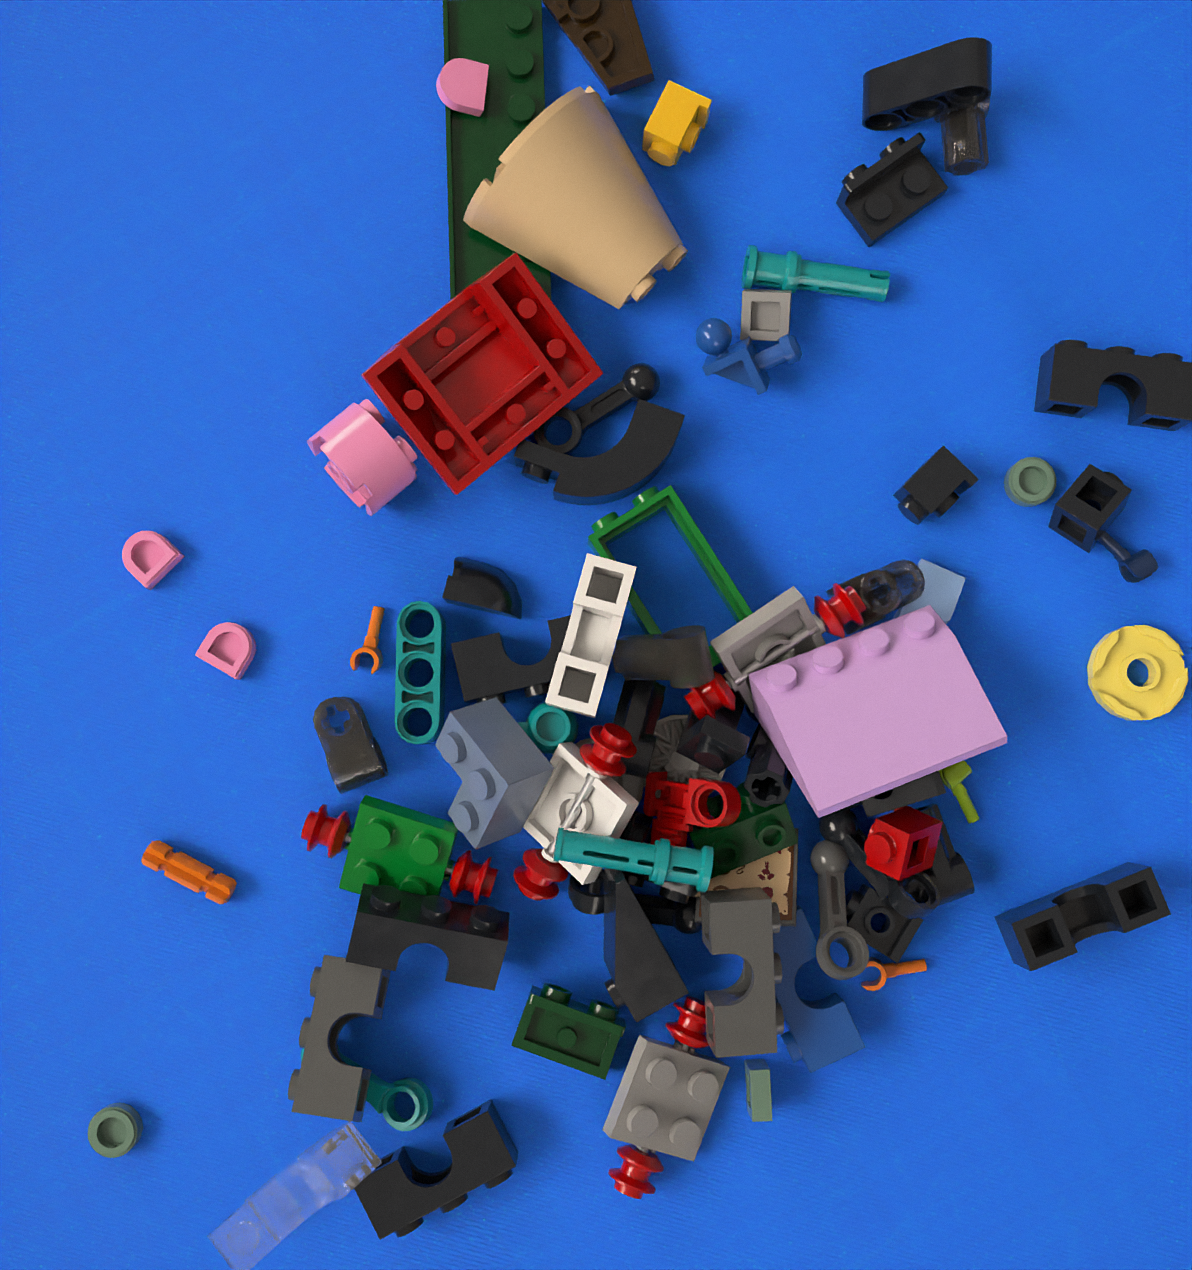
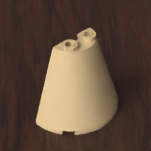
(578, 203)

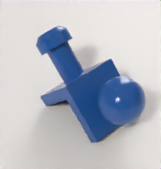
(741, 360)

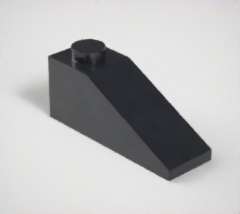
(634, 954)

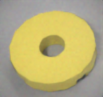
(1109, 676)

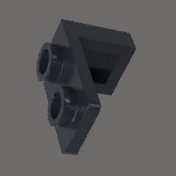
(714, 741)

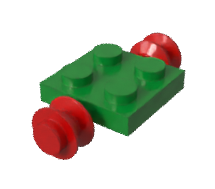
(398, 850)

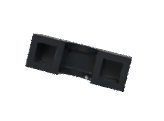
(1154, 386)
(489, 673)
(1104, 903)
(396, 919)
(401, 1194)

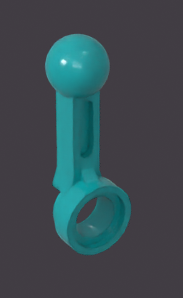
(383, 1094)

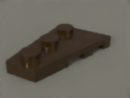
(607, 40)

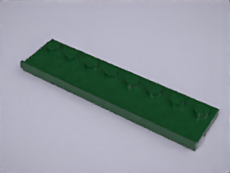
(511, 42)

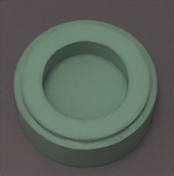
(1030, 482)
(115, 1130)

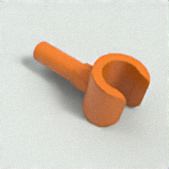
(370, 642)
(891, 970)

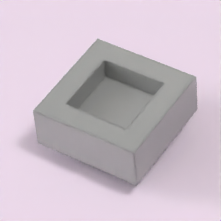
(765, 314)

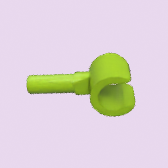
(952, 778)

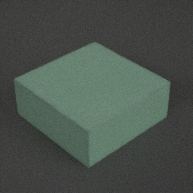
(758, 1090)

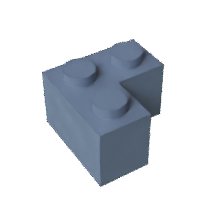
(498, 771)

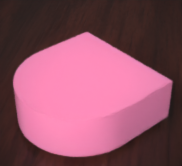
(463, 85)
(150, 557)
(228, 649)

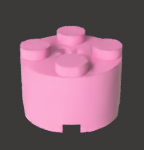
(365, 457)

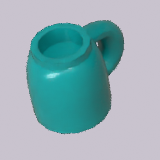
(549, 727)

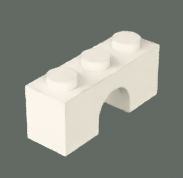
(591, 635)

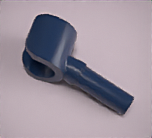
(1132, 567)

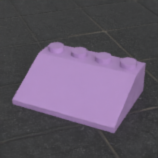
(875, 710)

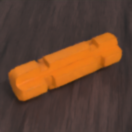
(188, 872)

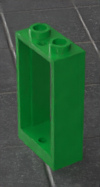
(647, 506)

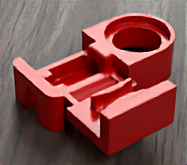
(685, 805)

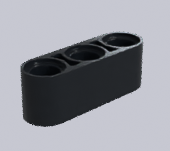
(927, 84)

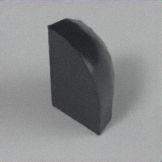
(482, 588)

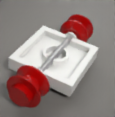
(579, 799)

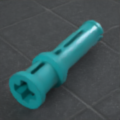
(794, 273)
(659, 861)

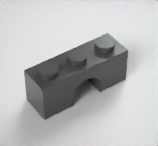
(744, 1015)
(325, 1081)

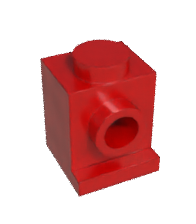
(892, 838)

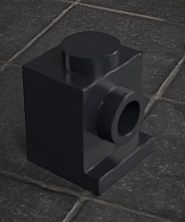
(933, 486)
(1089, 507)
(894, 934)

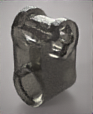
(884, 591)
(351, 755)

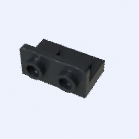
(890, 190)

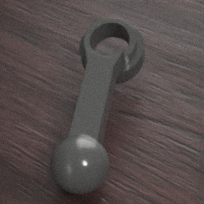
(830, 864)

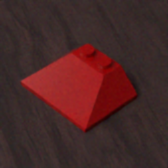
(482, 373)

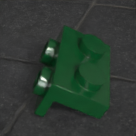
(751, 837)
(569, 1030)

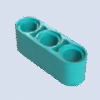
(409, 651)

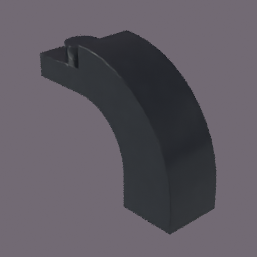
(610, 474)

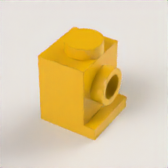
(675, 124)

